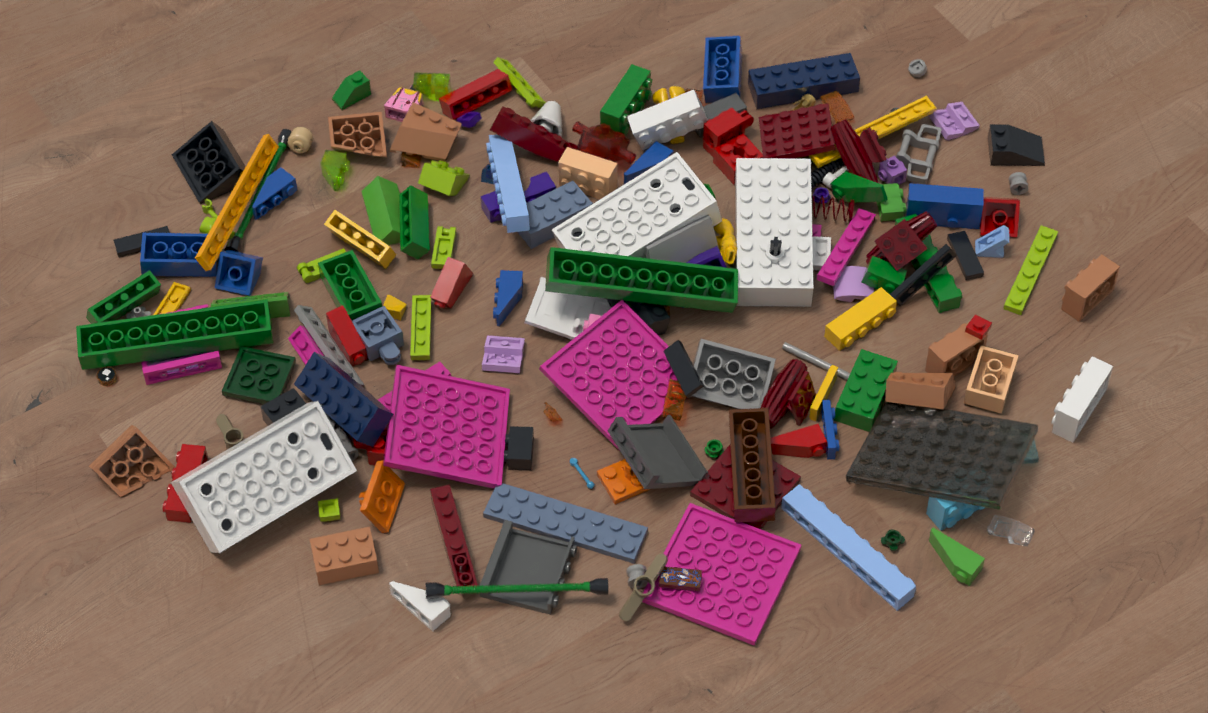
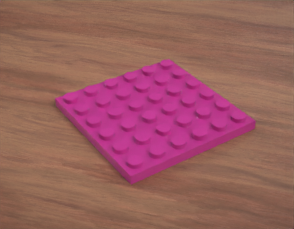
(613, 370)
(447, 427)
(739, 577)

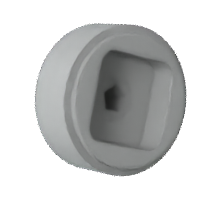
(917, 68)

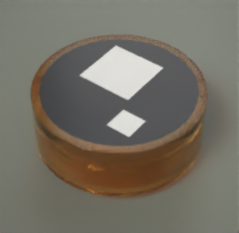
(106, 376)

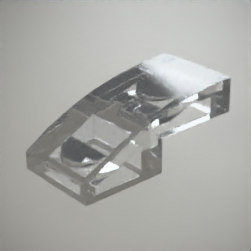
(1013, 530)

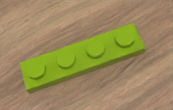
(523, 87)
(421, 327)

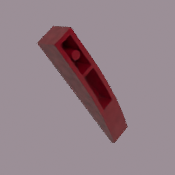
(529, 135)
(452, 536)

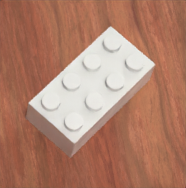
(668, 120)
(1081, 399)

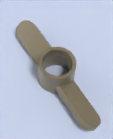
(229, 431)
(636, 597)

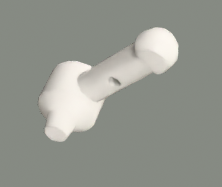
(831, 177)

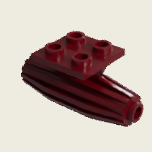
(858, 151)
(903, 241)
(790, 391)

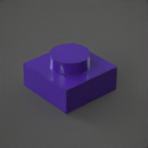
(469, 119)

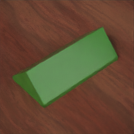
(383, 209)
(277, 302)

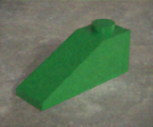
(858, 188)

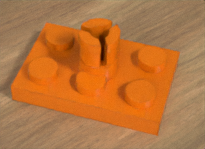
(620, 481)
(381, 497)

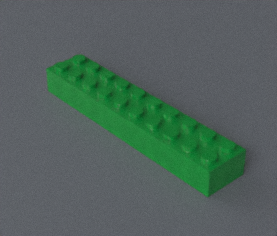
(641, 280)
(174, 334)

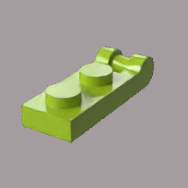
(443, 246)
(305, 268)

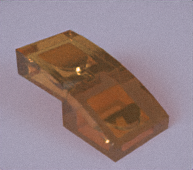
(838, 106)
(674, 400)

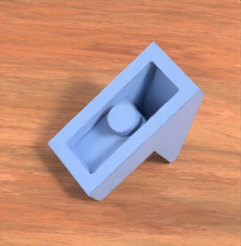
(992, 243)

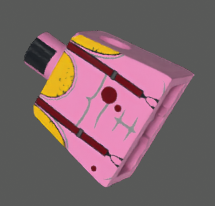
(400, 102)

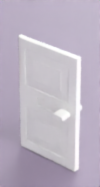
(563, 312)

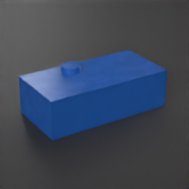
(722, 67)
(947, 204)
(173, 255)

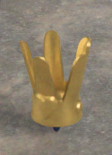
(806, 101)

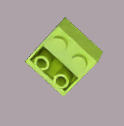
(443, 178)

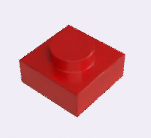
(978, 327)

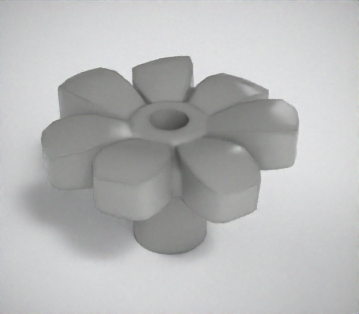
(138, 312)

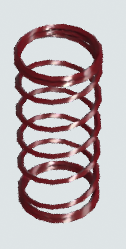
(849, 211)

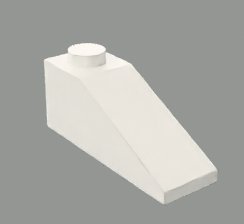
(429, 611)

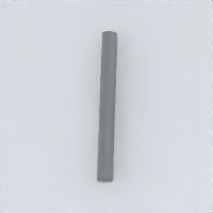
(813, 359)

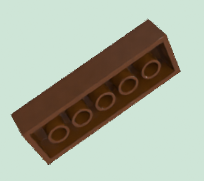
(751, 465)

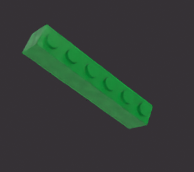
(942, 286)

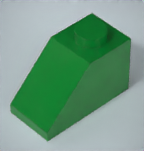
(352, 90)

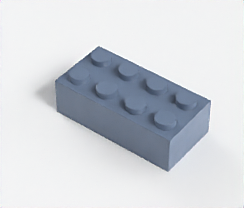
(552, 210)

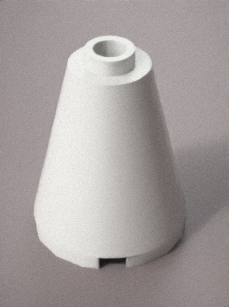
(549, 117)

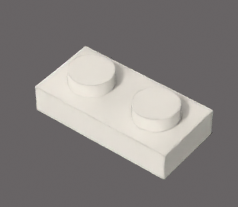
(821, 251)

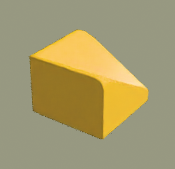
(395, 307)

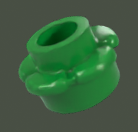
(714, 444)

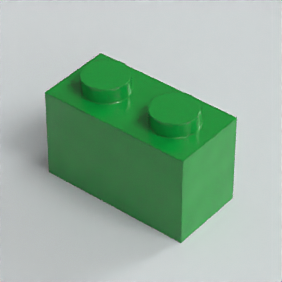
(883, 274)

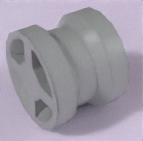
(1018, 183)
(633, 573)

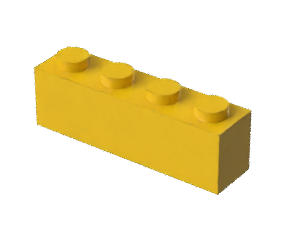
(360, 239)
(860, 319)

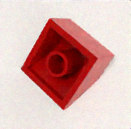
(998, 213)

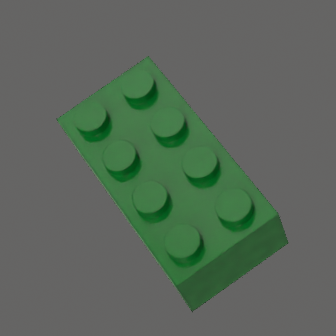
(627, 99)
(349, 284)
(865, 390)

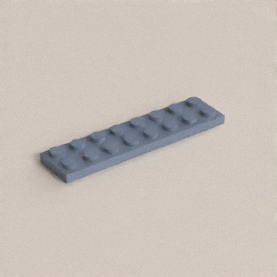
(562, 520)

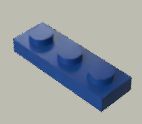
(829, 429)

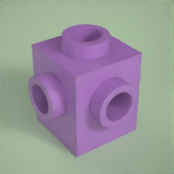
(892, 171)

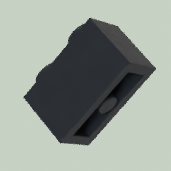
(520, 448)

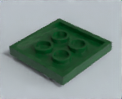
(258, 375)

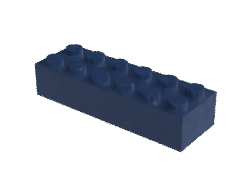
(791, 81)
(343, 399)

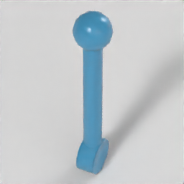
(574, 462)

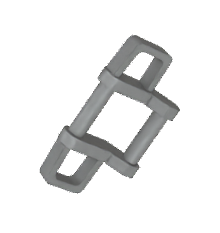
(917, 141)

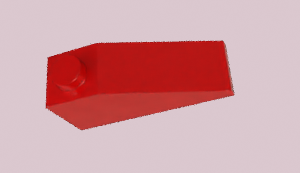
(800, 443)

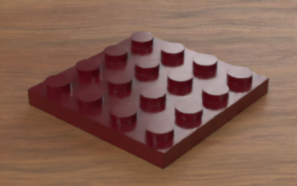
(797, 132)
(717, 487)

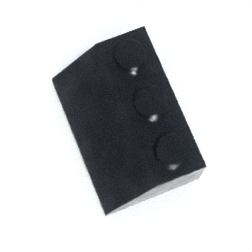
(652, 314)

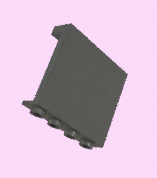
(658, 453)
(528, 559)

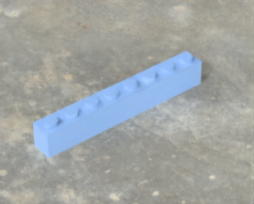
(507, 184)
(849, 547)

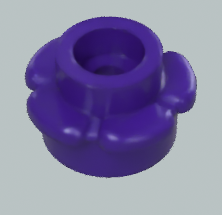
(819, 192)

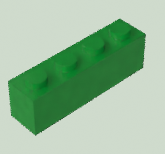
(414, 222)
(124, 299)

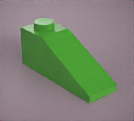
(959, 560)

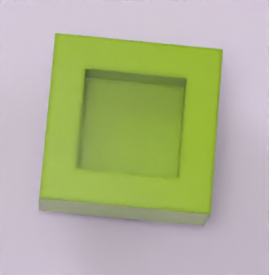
(329, 510)

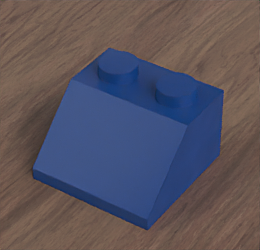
(238, 272)

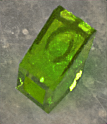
(432, 84)
(333, 168)

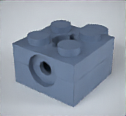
(380, 335)

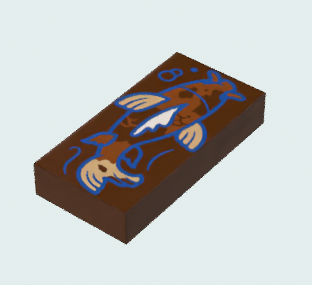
(680, 578)

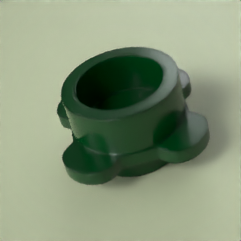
(893, 535)

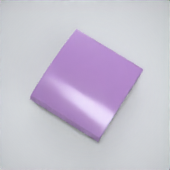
(954, 121)
(849, 285)
(503, 354)

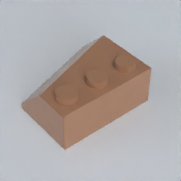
(358, 133)
(426, 133)
(920, 389)
(130, 462)

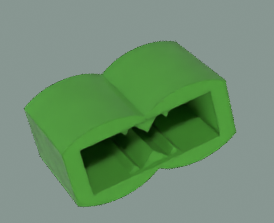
(893, 207)

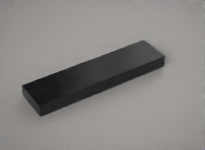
(923, 274)

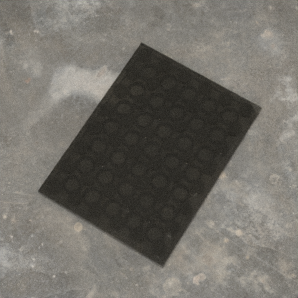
(943, 454)

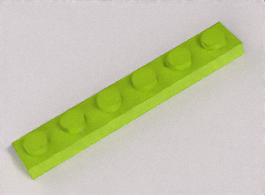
(1030, 270)

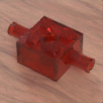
(603, 142)

